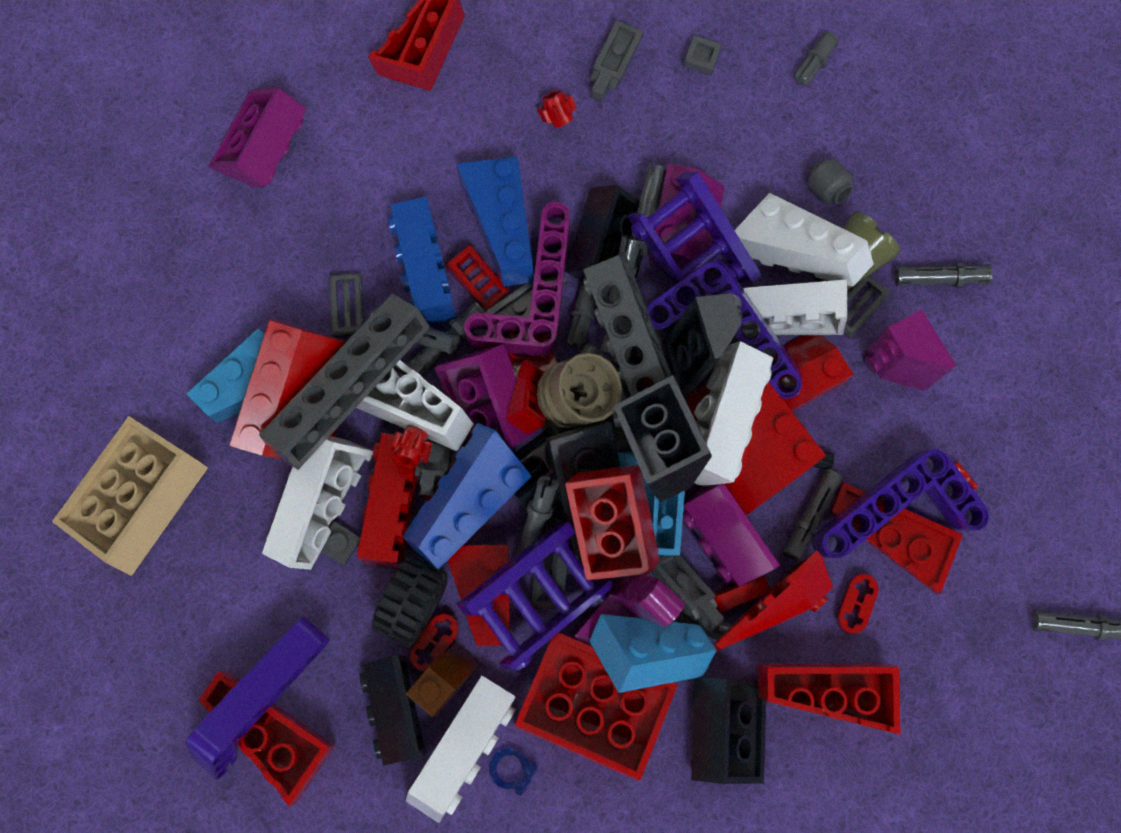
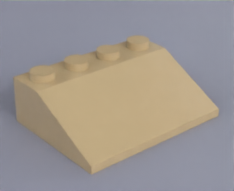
(129, 496)

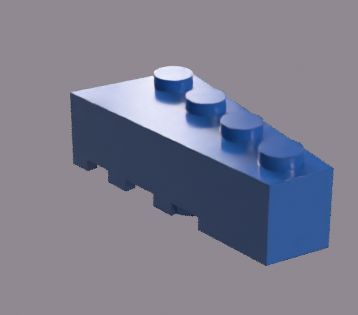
(499, 209)
(422, 260)
(466, 497)

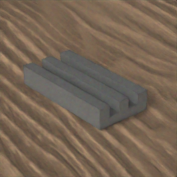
(345, 278)
(875, 286)

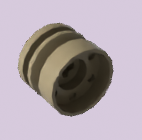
(593, 386)

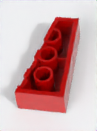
(388, 508)
(842, 691)
(277, 743)

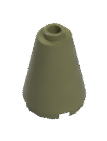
(881, 246)

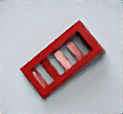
(478, 262)
(524, 407)

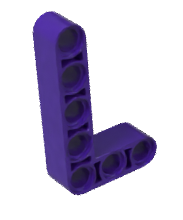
(764, 339)
(897, 499)
(215, 737)

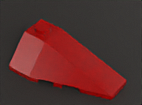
(820, 367)
(791, 596)

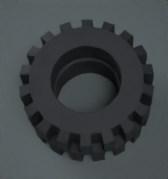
(409, 601)

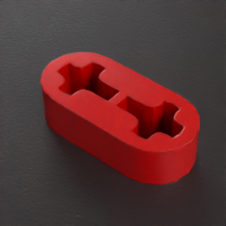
(736, 595)
(865, 606)
(427, 638)

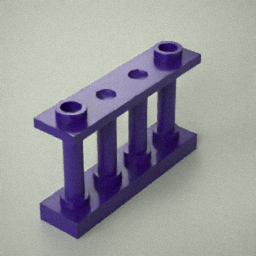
(709, 217)
(507, 583)

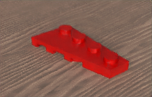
(908, 540)

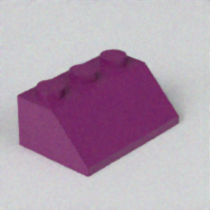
(258, 137)
(684, 216)
(910, 353)
(483, 389)
(727, 535)

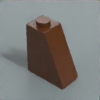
(443, 680)

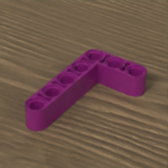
(542, 293)
(630, 597)

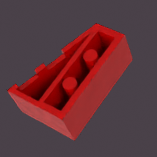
(420, 44)
(470, 568)

